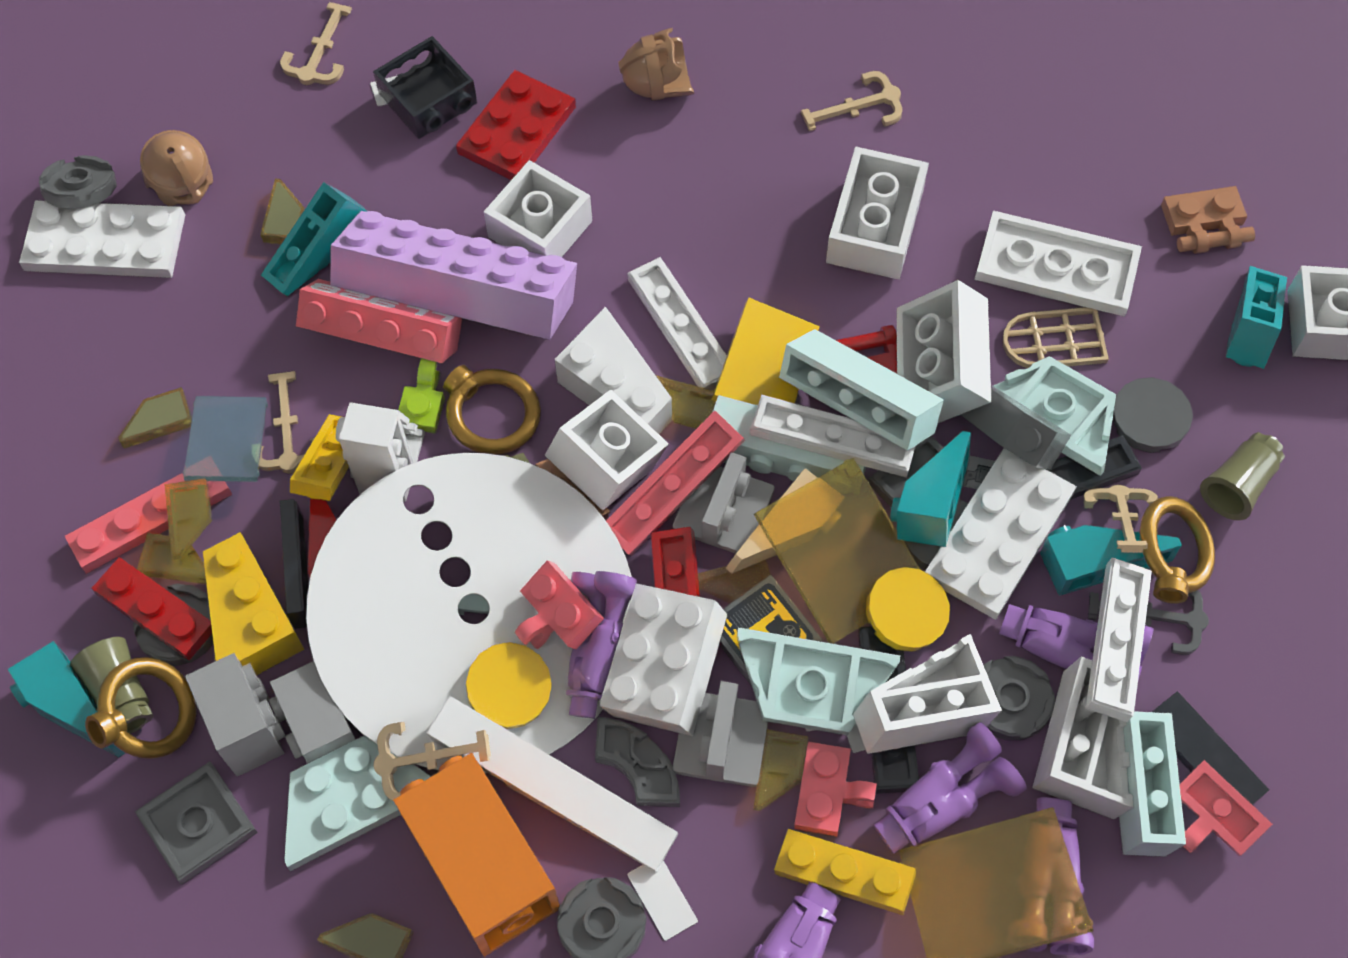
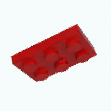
(516, 125)

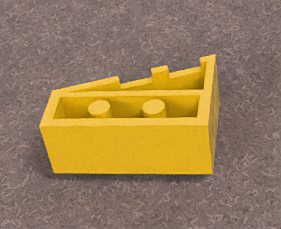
(245, 609)

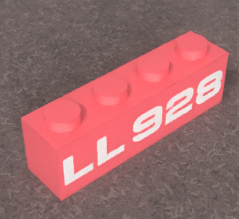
(378, 321)

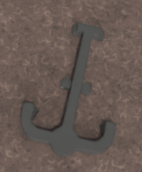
(1195, 620)

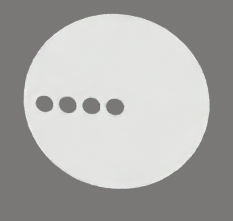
(392, 629)

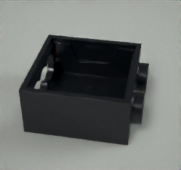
(428, 91)

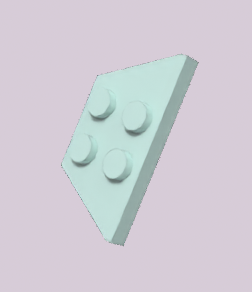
(1069, 403)
(811, 680)
(338, 800)

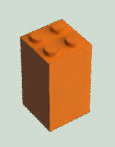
(477, 853)

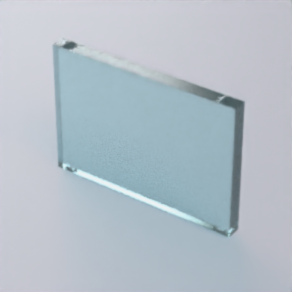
(225, 439)

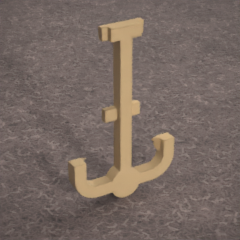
(307, 74)
(889, 95)
(288, 460)
(1120, 495)
(387, 764)

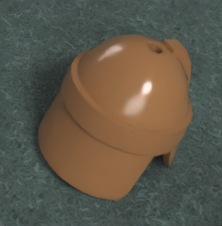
(656, 67)
(177, 173)

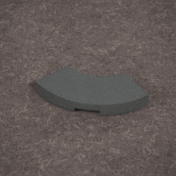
(639, 760)

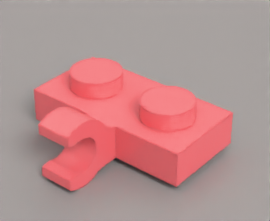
(559, 609)
(826, 789)
(1220, 810)

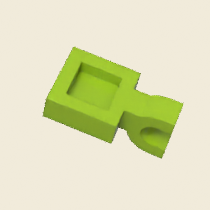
(423, 403)

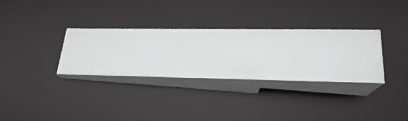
(556, 786)

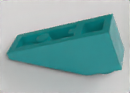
(310, 240)
(1257, 318)
(932, 495)
(1080, 555)
(55, 691)

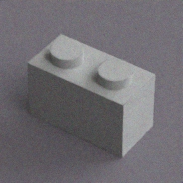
(311, 713)

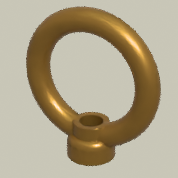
(464, 384)
(1171, 582)
(110, 726)

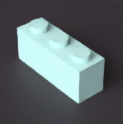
(1156, 820)

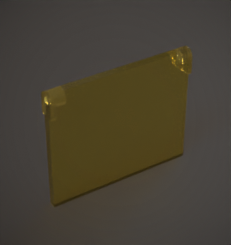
(834, 545)
(996, 889)

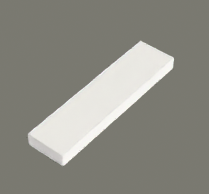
(679, 322)
(828, 435)
(1119, 640)

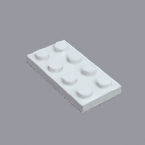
(103, 239)
(1058, 263)
(1000, 533)

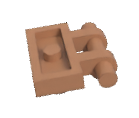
(1204, 211)

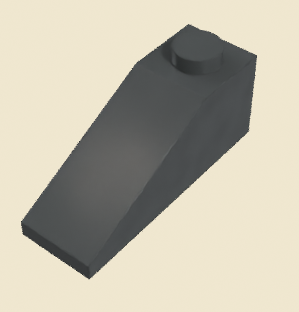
(1019, 430)

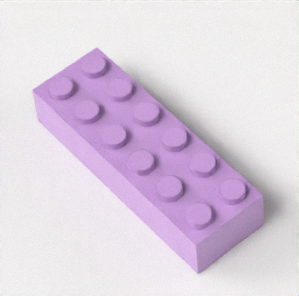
(453, 274)

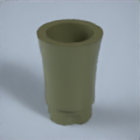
(1243, 477)
(94, 665)

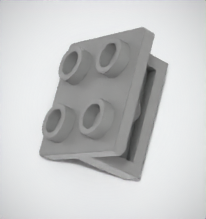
(725, 506)
(725, 740)

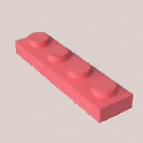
(674, 482)
(128, 525)

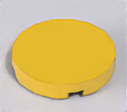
(907, 609)
(508, 684)

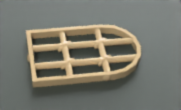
(1065, 327)

